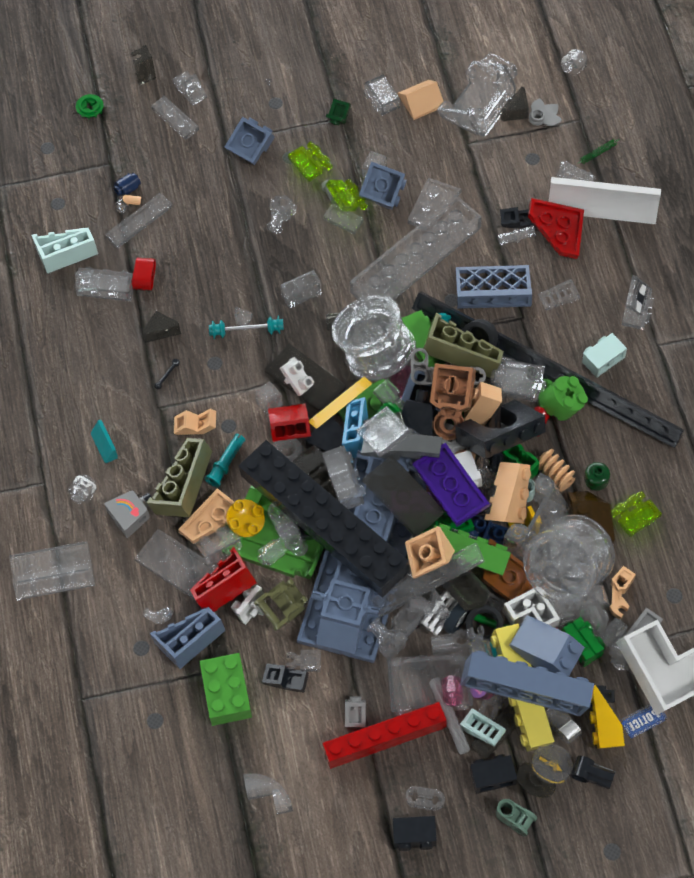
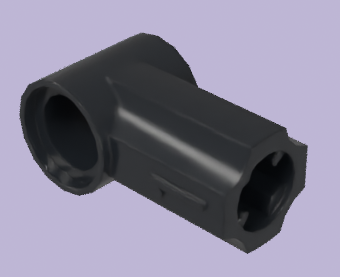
(587, 771)

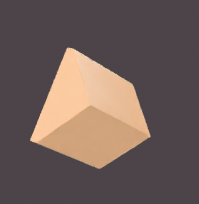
(421, 98)
(428, 551)

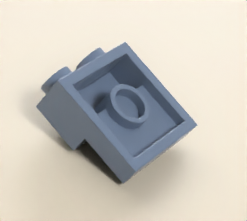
(249, 140)
(382, 185)

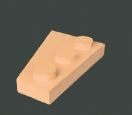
(207, 517)

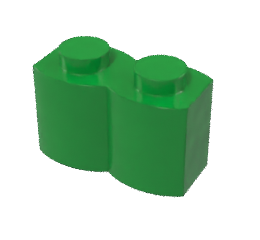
(519, 455)

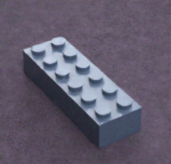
(527, 683)

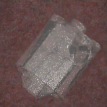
(519, 380)

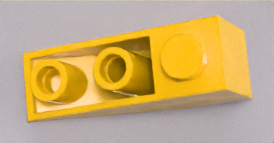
(607, 726)

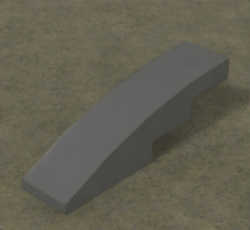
(410, 447)

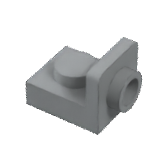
(355, 712)

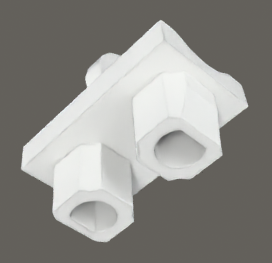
(296, 376)
(247, 608)

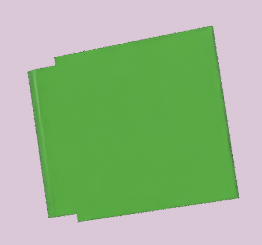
(288, 564)

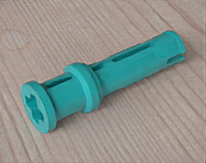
(221, 467)

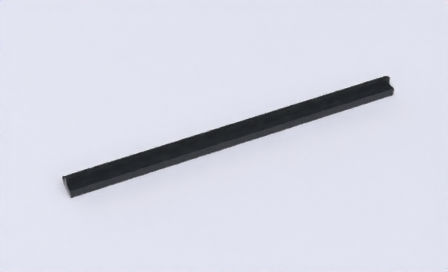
(597, 395)

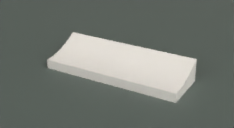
(607, 199)

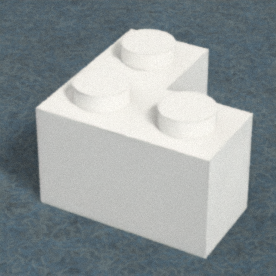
(530, 604)

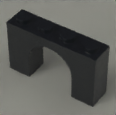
(486, 442)

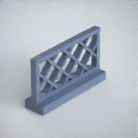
(494, 297)

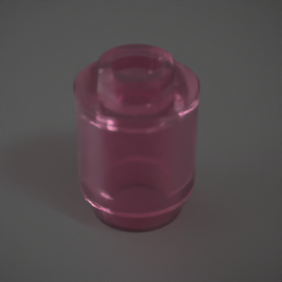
(452, 691)

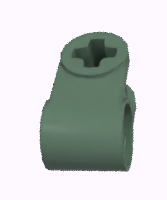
(517, 816)

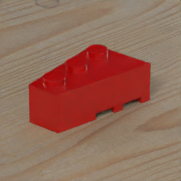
(224, 583)

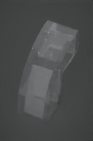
(261, 786)

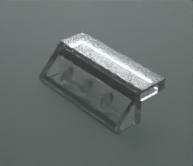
(52, 570)

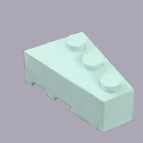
(64, 248)

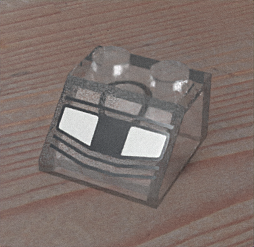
(637, 304)

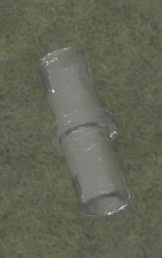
(516, 235)

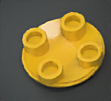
(245, 518)

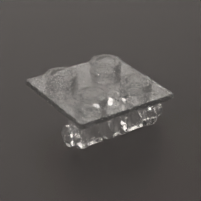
(216, 542)

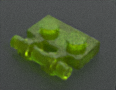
(306, 164)
(342, 195)
(637, 518)

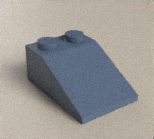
(546, 646)

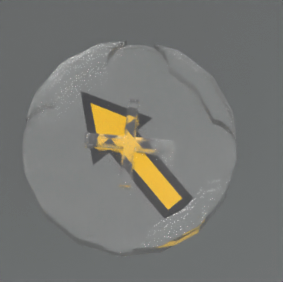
(552, 764)

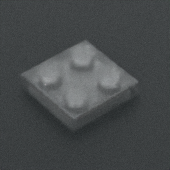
(383, 431)

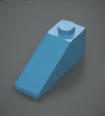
(355, 414)

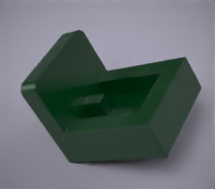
(338, 112)

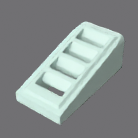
(475, 715)

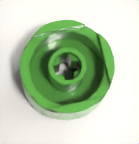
(564, 398)

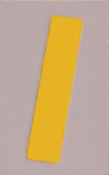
(340, 402)

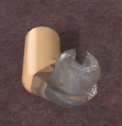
(123, 202)

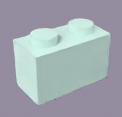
(604, 354)

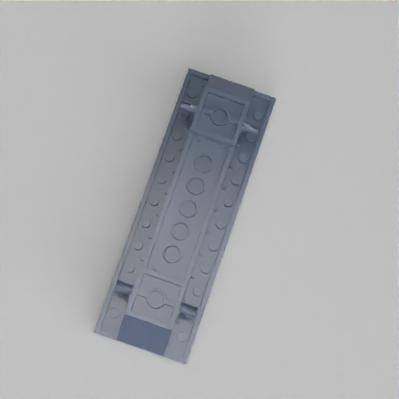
(340, 600)

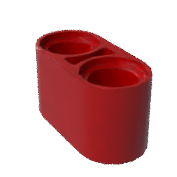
(144, 274)

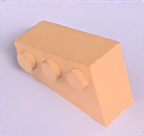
(511, 493)

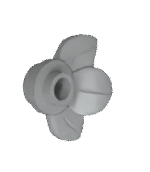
(546, 113)

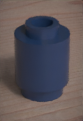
(127, 184)

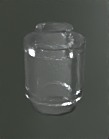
(271, 552)

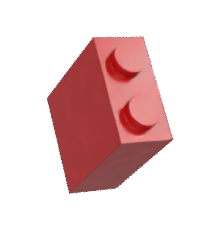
(289, 422)

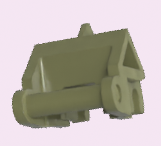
(287, 599)

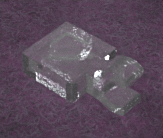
(388, 392)

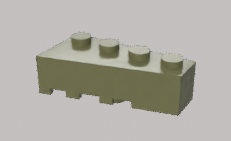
(460, 347)
(182, 481)

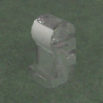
(563, 725)

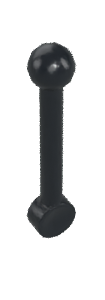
(175, 363)

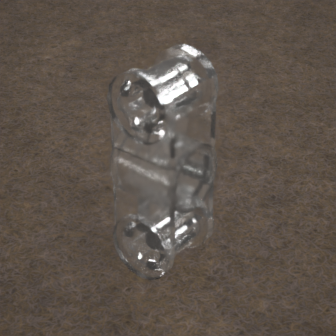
(288, 531)

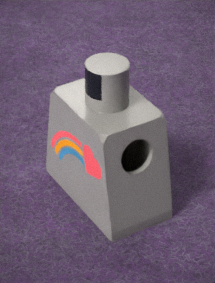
(128, 511)

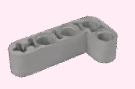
(423, 366)

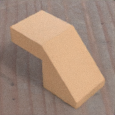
(190, 423)

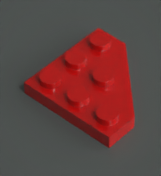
(559, 225)

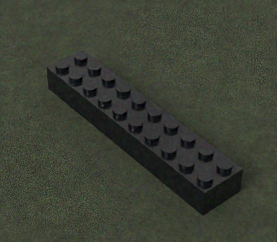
(324, 518)

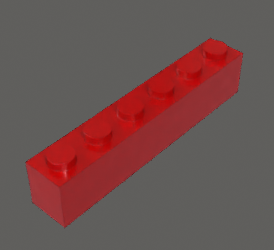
(384, 735)

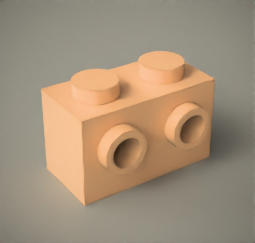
(484, 403)

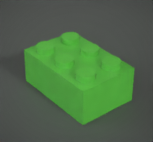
(225, 689)

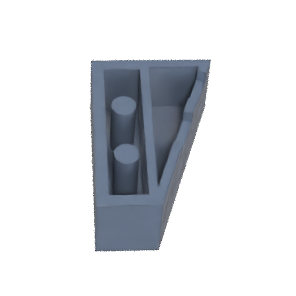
(189, 637)

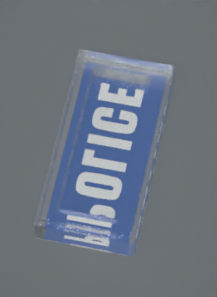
(642, 721)

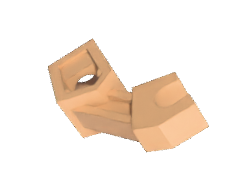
(618, 601)

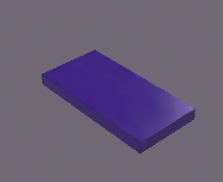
(451, 485)

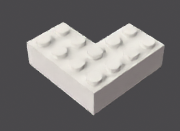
(657, 667)

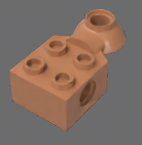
(452, 394)

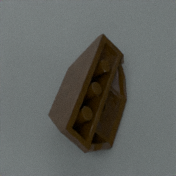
(593, 507)

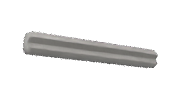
(452, 721)

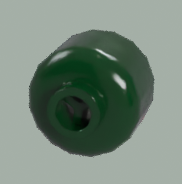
(597, 476)

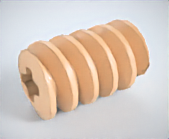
(555, 470)

